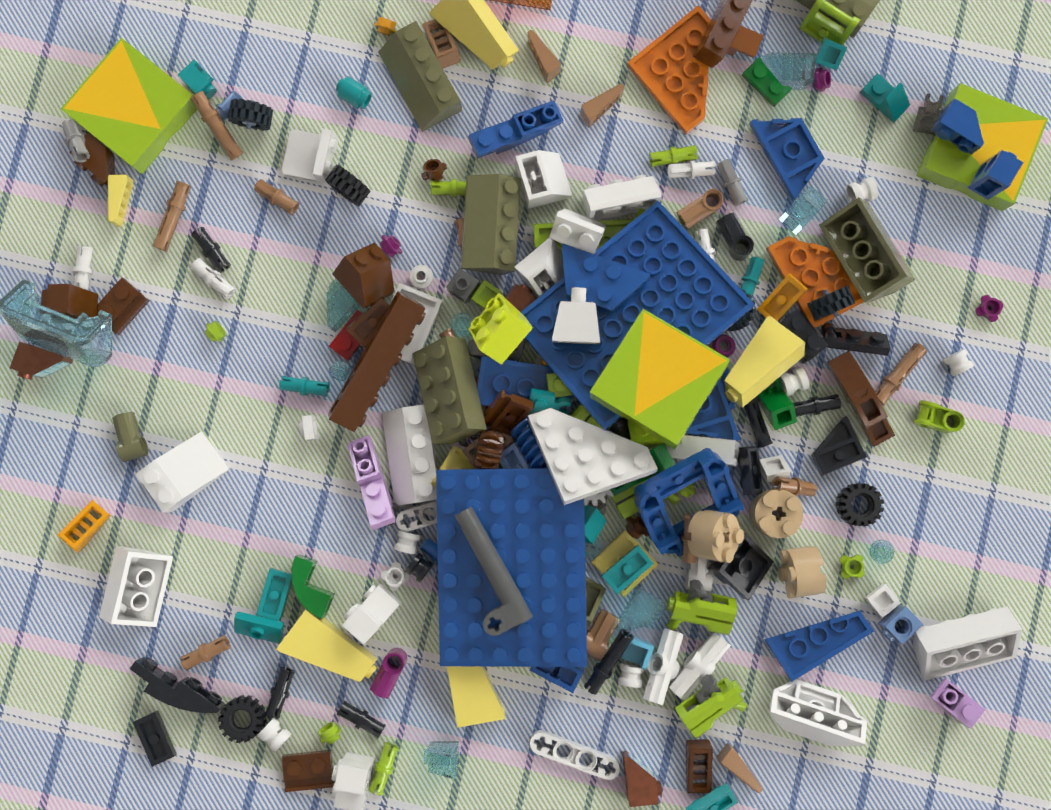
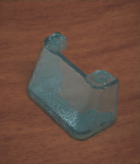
(79, 339)

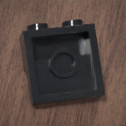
(745, 570)

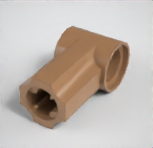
(699, 209)
(600, 634)

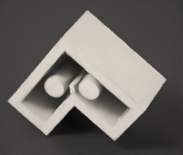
(368, 617)
(352, 781)

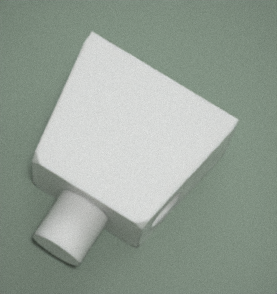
(577, 320)

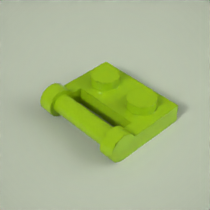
(819, 25)

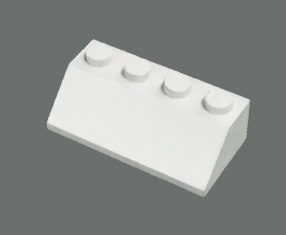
(410, 454)
(966, 643)

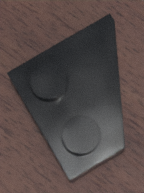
(838, 449)

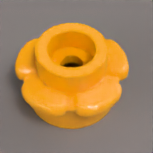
(385, 26)

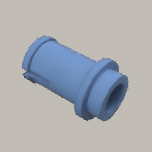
(223, 108)

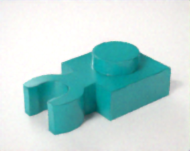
(544, 400)

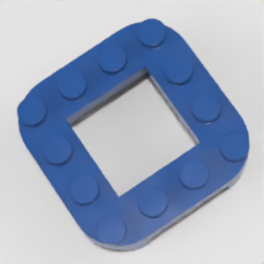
(651, 493)

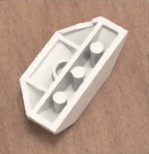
(817, 714)

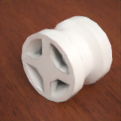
(958, 362)
(407, 542)
(630, 675)

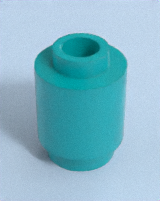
(353, 92)

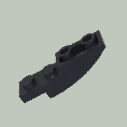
(184, 695)

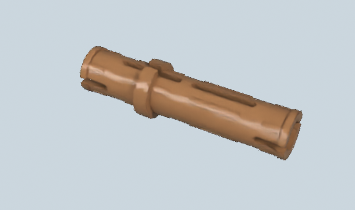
(215, 123)
(172, 215)
(894, 380)

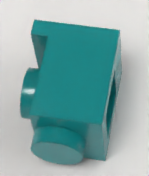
(197, 79)

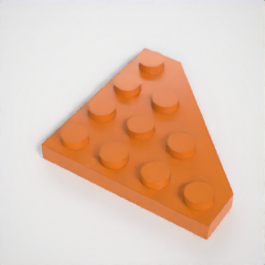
(673, 73)
(816, 269)

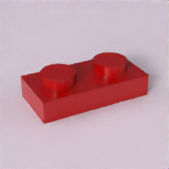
(344, 342)

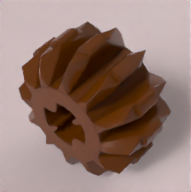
(488, 450)

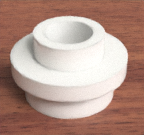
(421, 283)

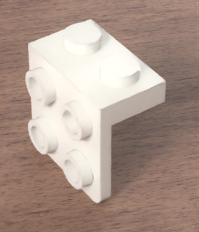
(309, 155)
(577, 231)

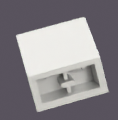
(542, 178)
(542, 267)

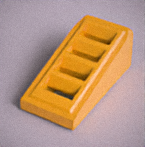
(84, 538)

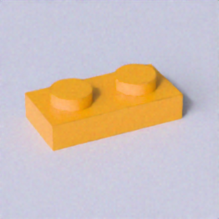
(782, 298)

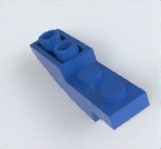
(516, 131)

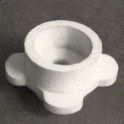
(401, 576)

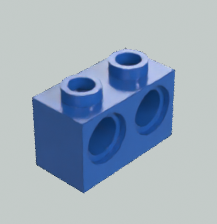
(995, 174)
(562, 676)

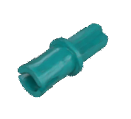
(752, 275)

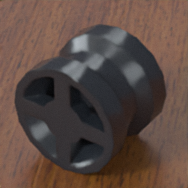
(419, 567)

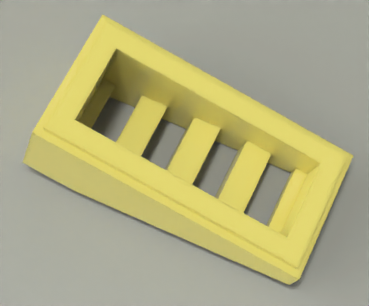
(118, 197)

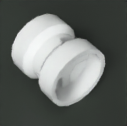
(865, 190)
(794, 381)
(274, 735)

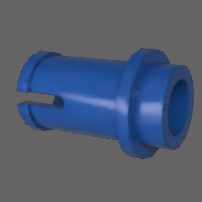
(430, 549)

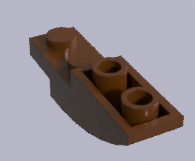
(862, 398)

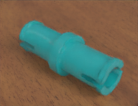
(304, 386)

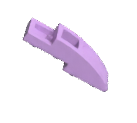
(372, 482)

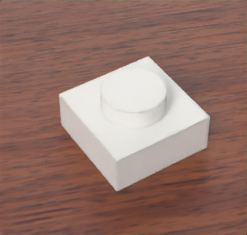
(308, 428)
(774, 467)
(882, 600)

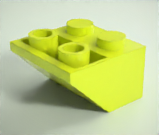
(499, 329)

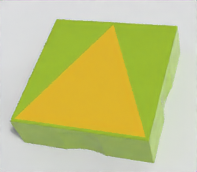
(131, 105)
(1002, 128)
(659, 378)

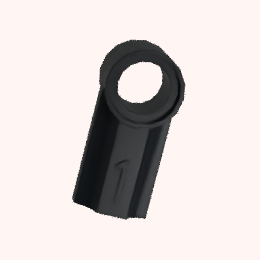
(735, 234)

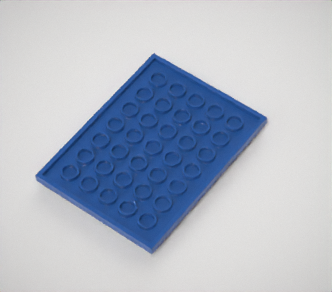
(682, 290)
(542, 551)

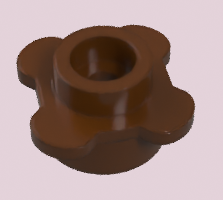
(433, 170)
(636, 527)

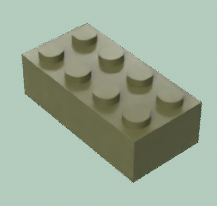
(449, 390)

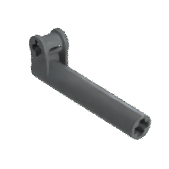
(513, 607)

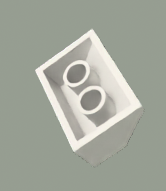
(620, 197)
(135, 587)

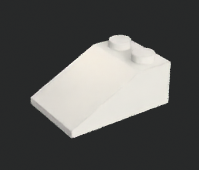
(182, 472)

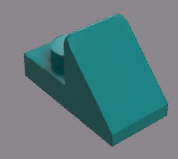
(885, 97)

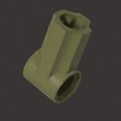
(131, 443)

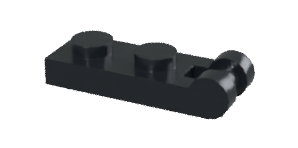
(855, 340)

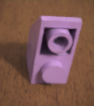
(957, 703)

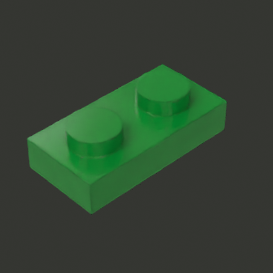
(765, 82)

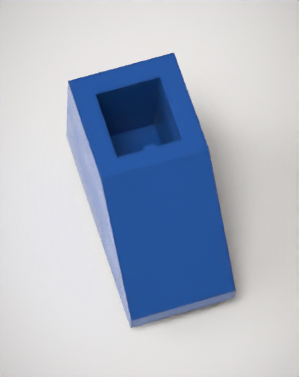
(960, 126)

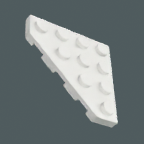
(585, 456)

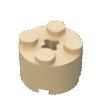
(776, 526)
(714, 535)
(802, 572)

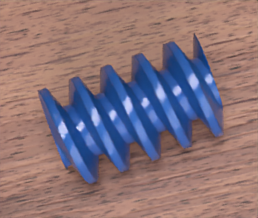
(529, 446)

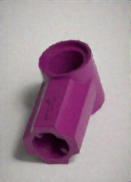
(388, 673)

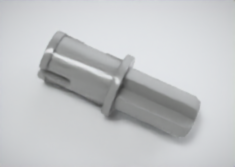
(75, 141)
(732, 182)

